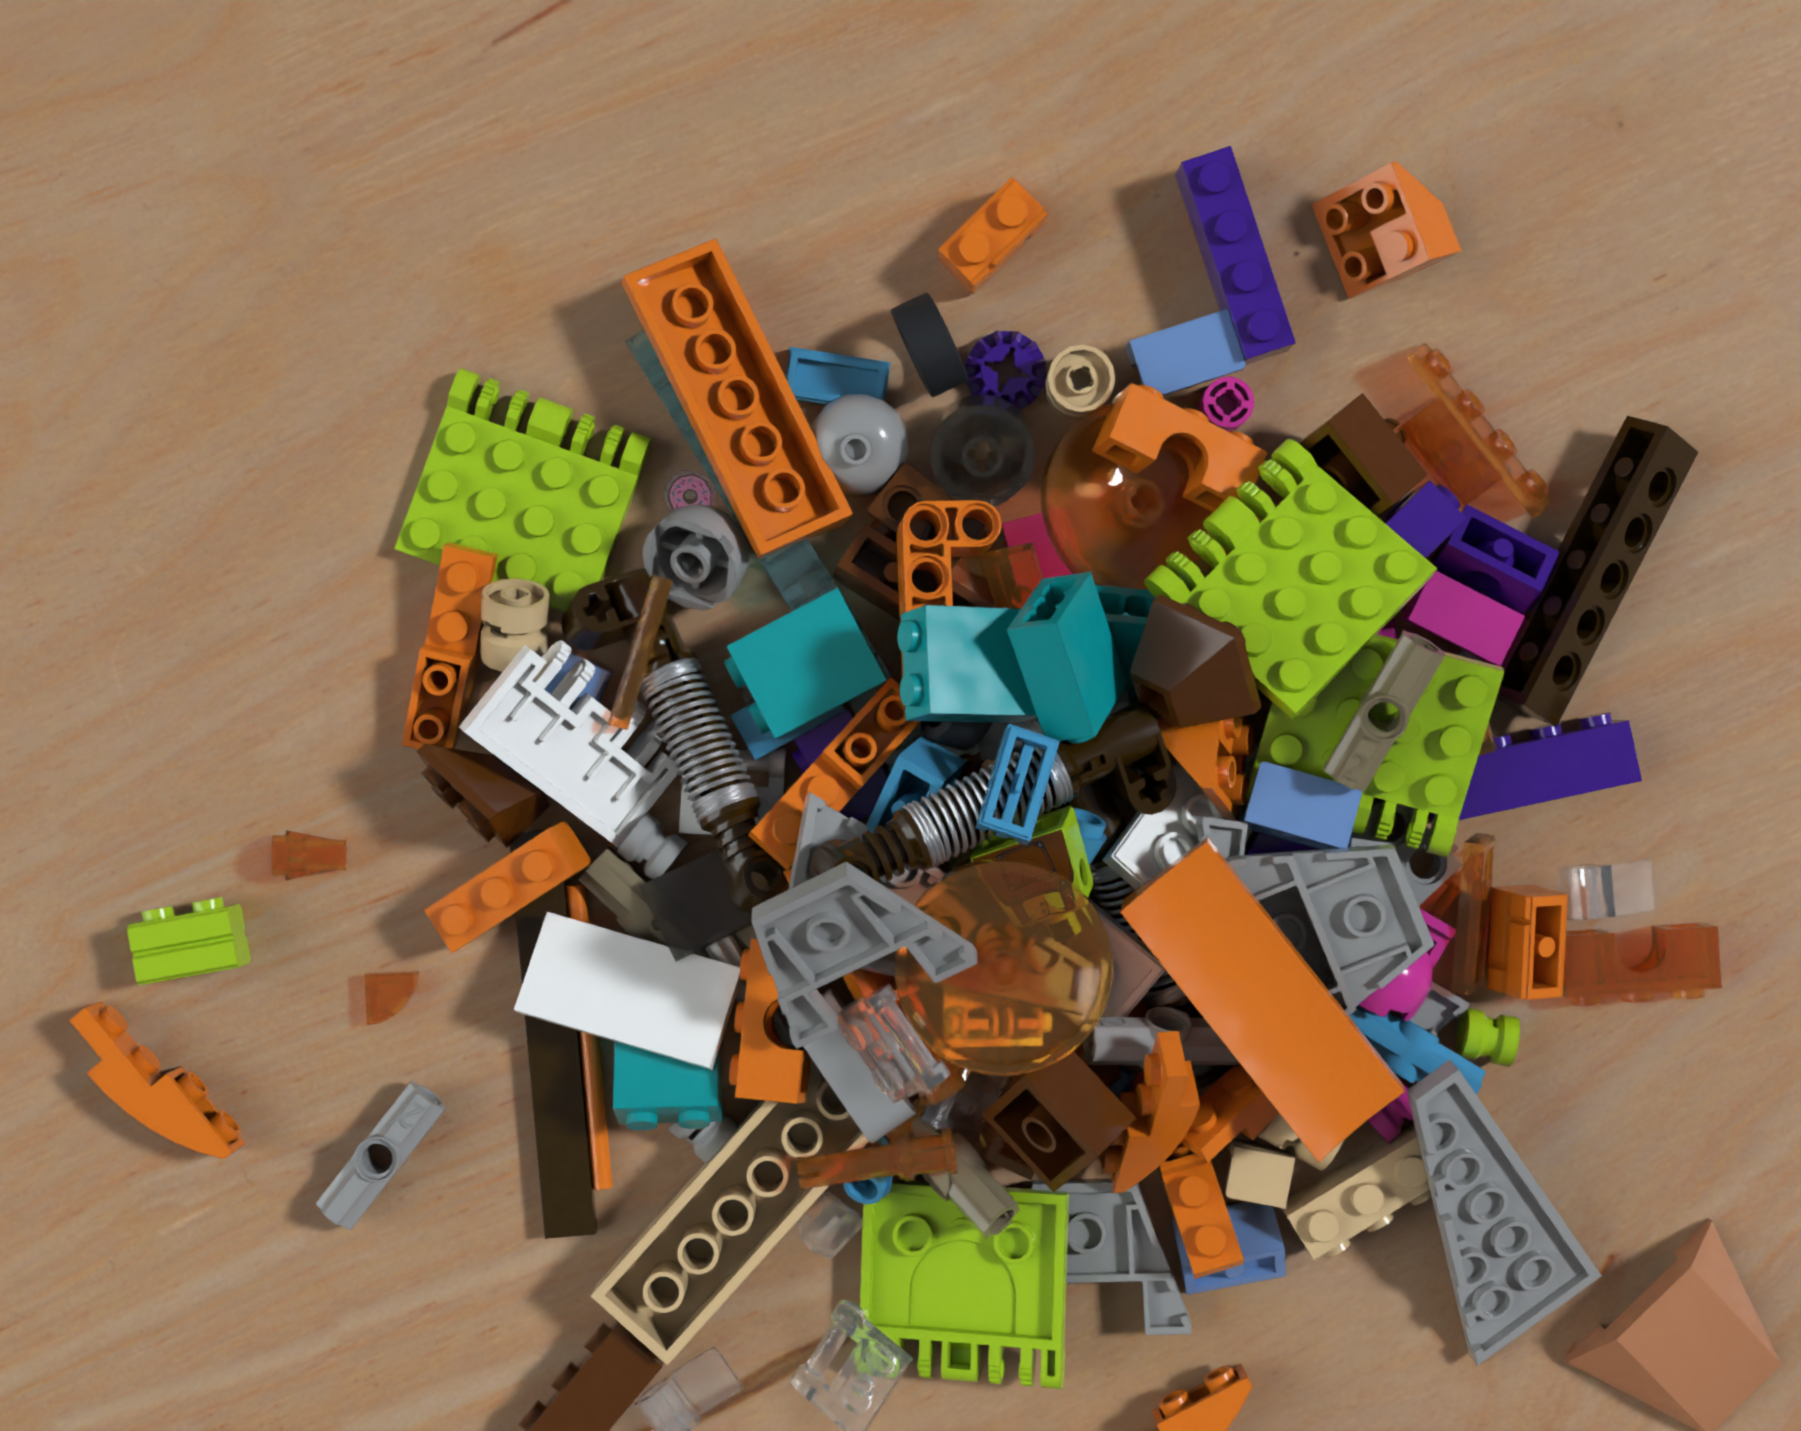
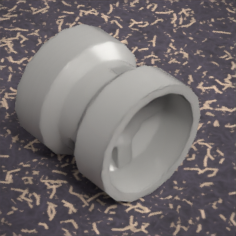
(650, 846)
(709, 1139)

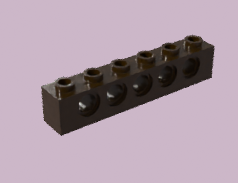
(1594, 568)

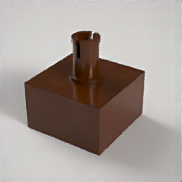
(1365, 455)
(1061, 1117)

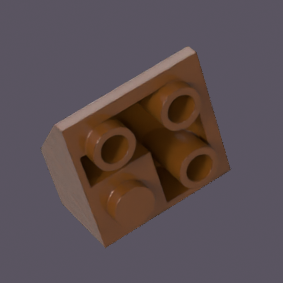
(1192, 667)
(487, 790)

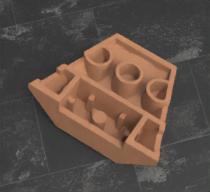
(1686, 1340)

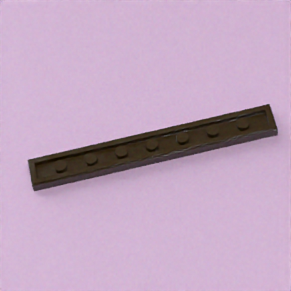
(556, 1092)

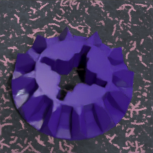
(1026, 358)

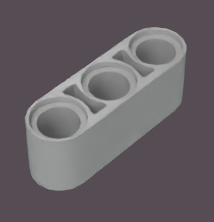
(854, 1082)

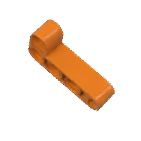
(937, 553)

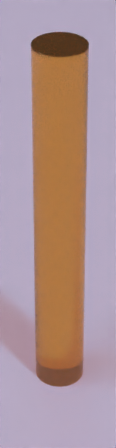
(640, 652)

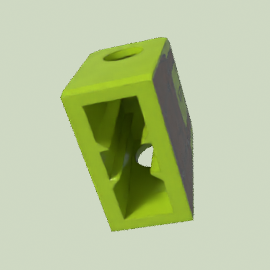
(1053, 844)

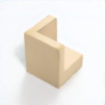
(1259, 1173)

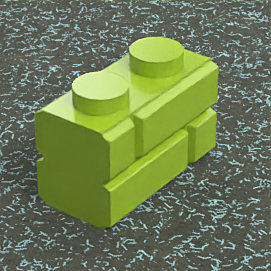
(188, 943)

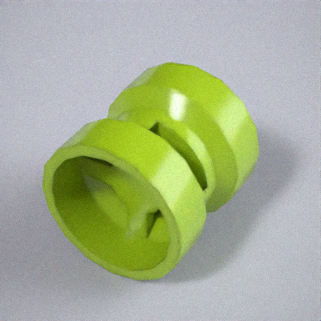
(1485, 1037)

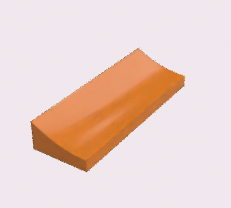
(737, 398)
(1261, 998)

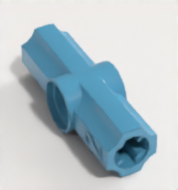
(1410, 1048)

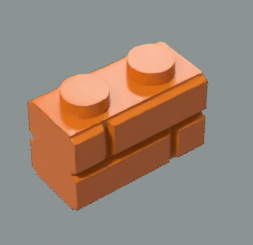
(992, 235)
(1527, 941)

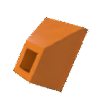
(1384, 229)
(1214, 759)

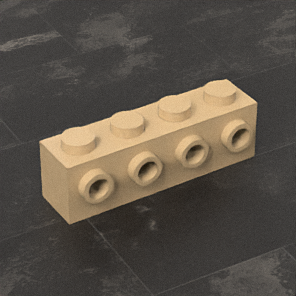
(1359, 1195)

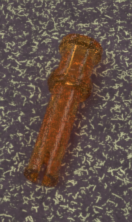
(903, 1158)

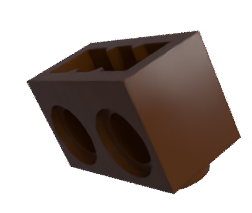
(914, 484)

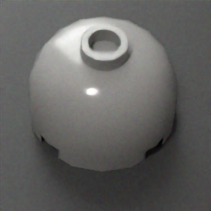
(861, 442)
(700, 553)

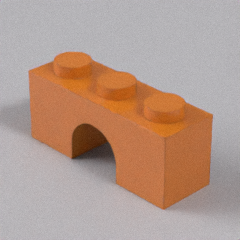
(1144, 422)
(508, 886)
(764, 1065)

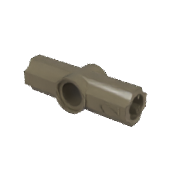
(1399, 683)
(619, 889)
(973, 1187)

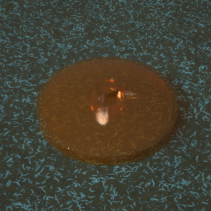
(1116, 519)
(1037, 972)

